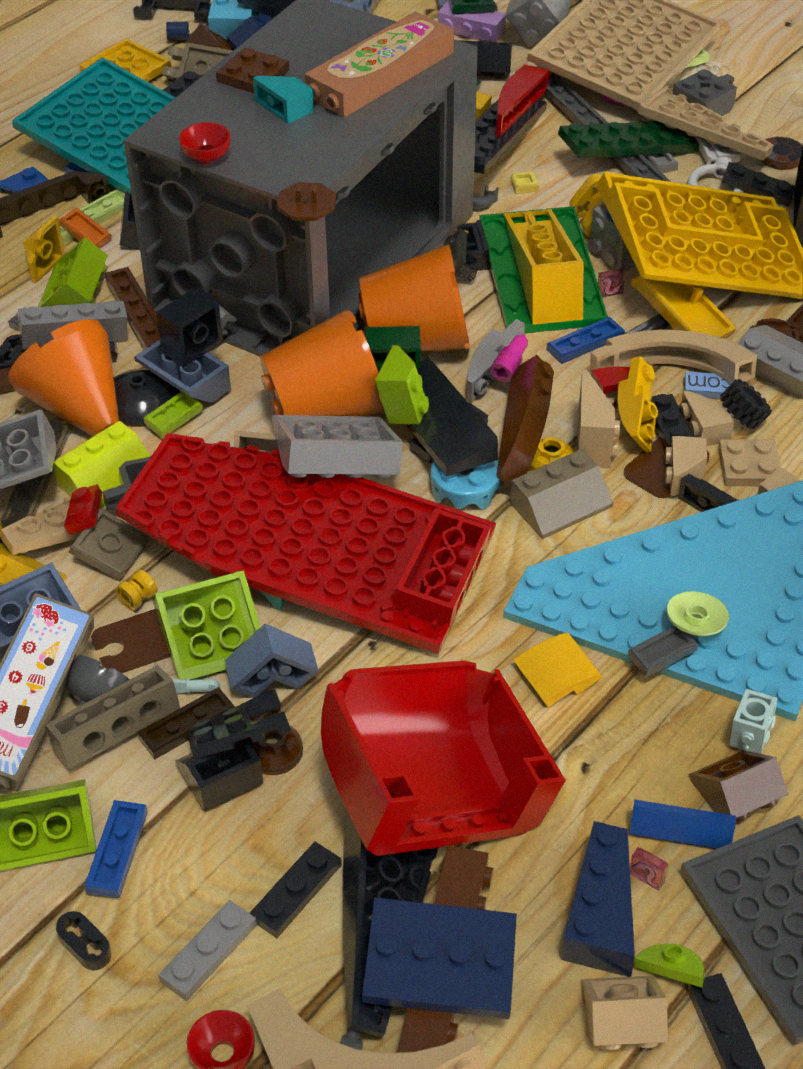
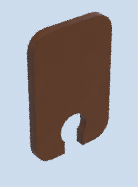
(649, 470)
(140, 638)

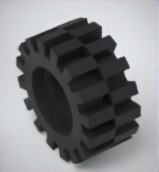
(745, 404)

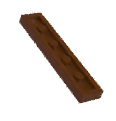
(137, 307)

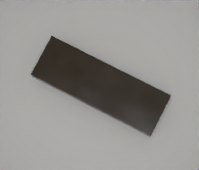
(172, 729)

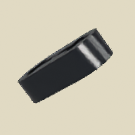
(10, 351)
(78, 945)

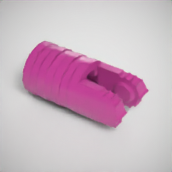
(509, 359)

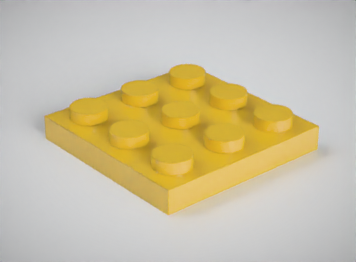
(133, 58)

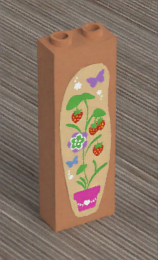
(380, 63)

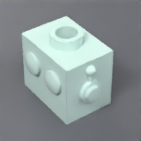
(753, 721)

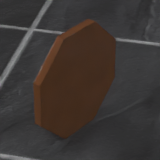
(306, 201)

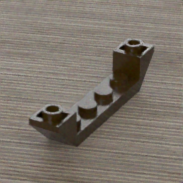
(51, 192)

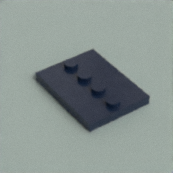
(440, 958)

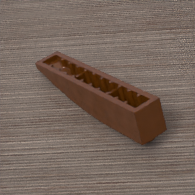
(524, 418)

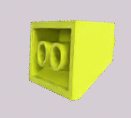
(99, 460)

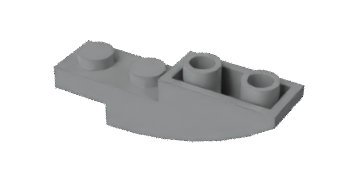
(486, 352)

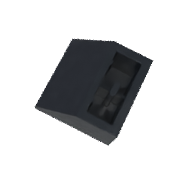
(222, 774)

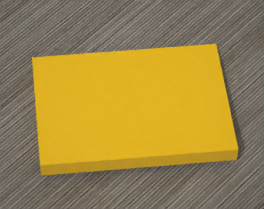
(705, 235)

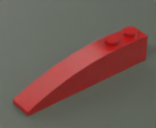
(519, 95)

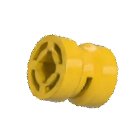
(136, 590)

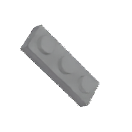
(207, 950)

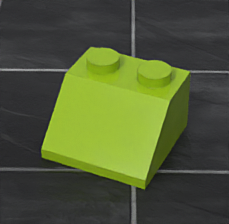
(401, 389)

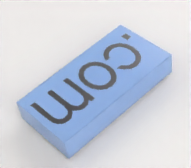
(705, 384)

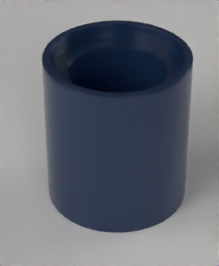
(177, 31)

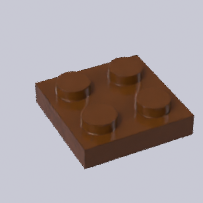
(248, 64)

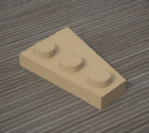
(38, 531)

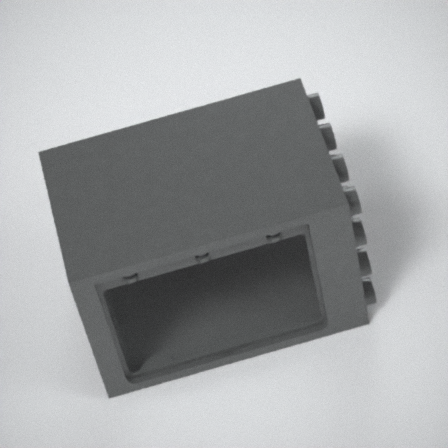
(395, 168)

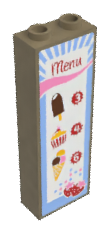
(35, 678)

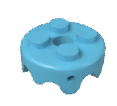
(466, 489)

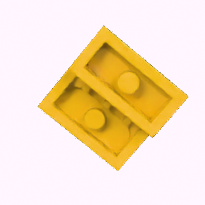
(557, 668)

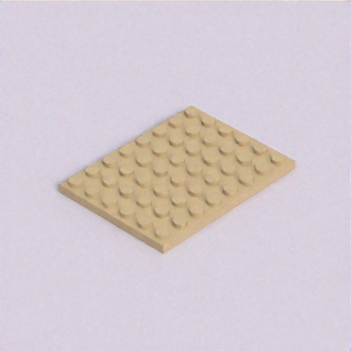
(624, 46)

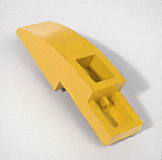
(634, 403)

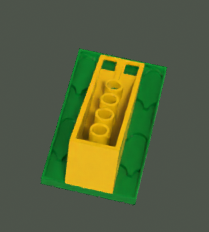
(543, 269)

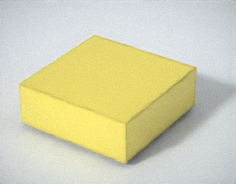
(524, 182)

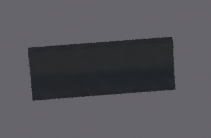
(451, 427)

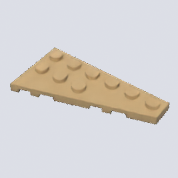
(702, 122)

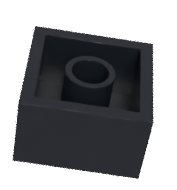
(189, 326)

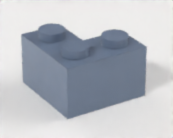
(270, 657)

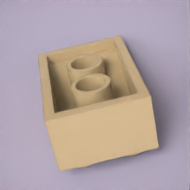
(596, 423)

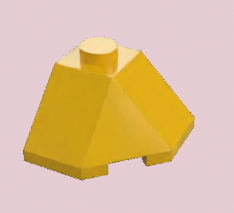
(44, 249)

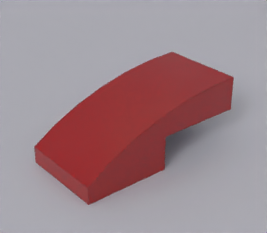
(609, 377)

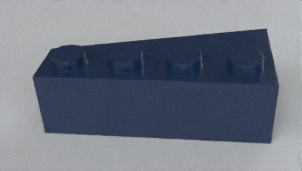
(601, 912)

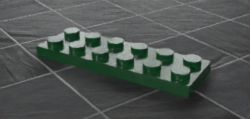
(626, 139)

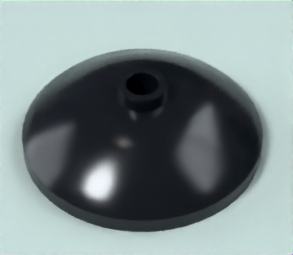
(139, 394)

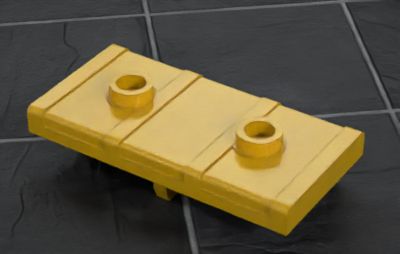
(684, 307)

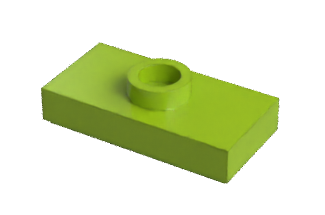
(173, 414)

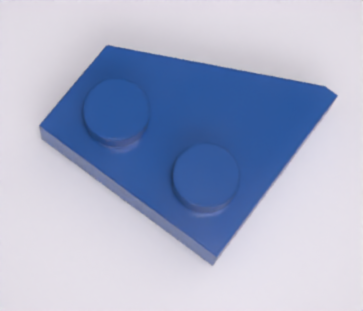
(22, 180)

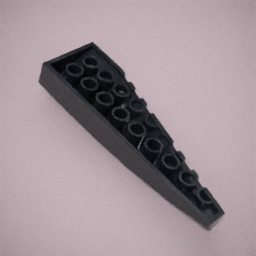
(367, 877)

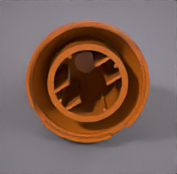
(71, 376)

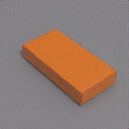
(83, 226)

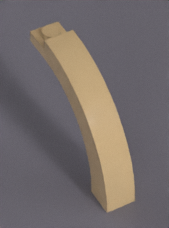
(680, 348)

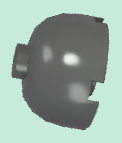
(91, 680)

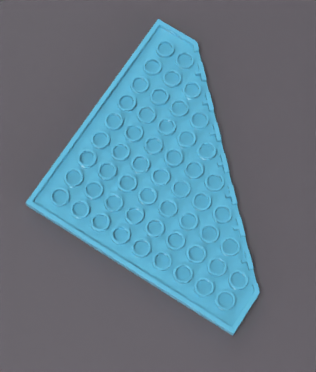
(735, 552)

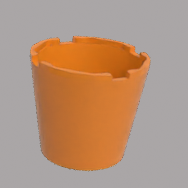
(417, 294)
(323, 372)

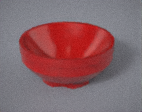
(205, 141)
(218, 1029)

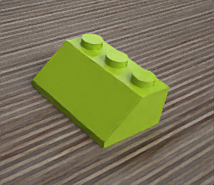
(75, 276)
(45, 825)

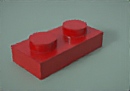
(83, 509)

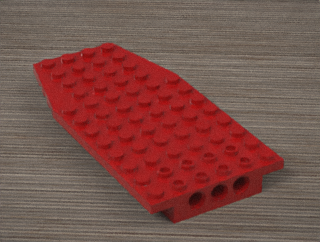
(312, 538)

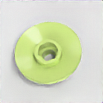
(697, 613)

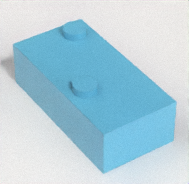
(227, 16)

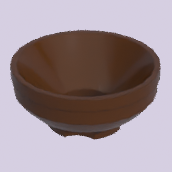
(280, 756)

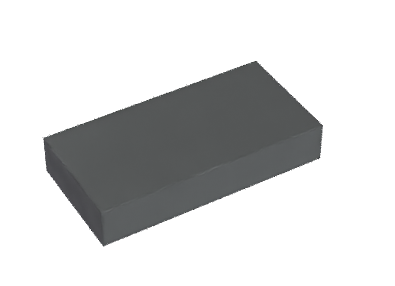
(662, 650)

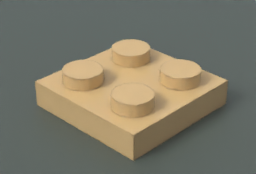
(748, 461)

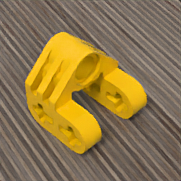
(589, 198)

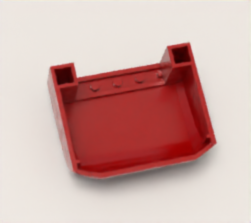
(435, 756)

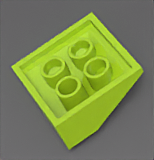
(206, 623)

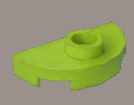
(672, 962)

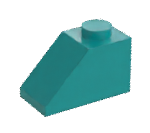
(284, 96)

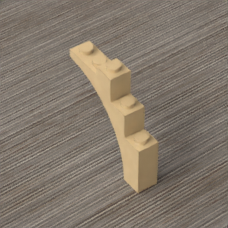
(296, 1045)

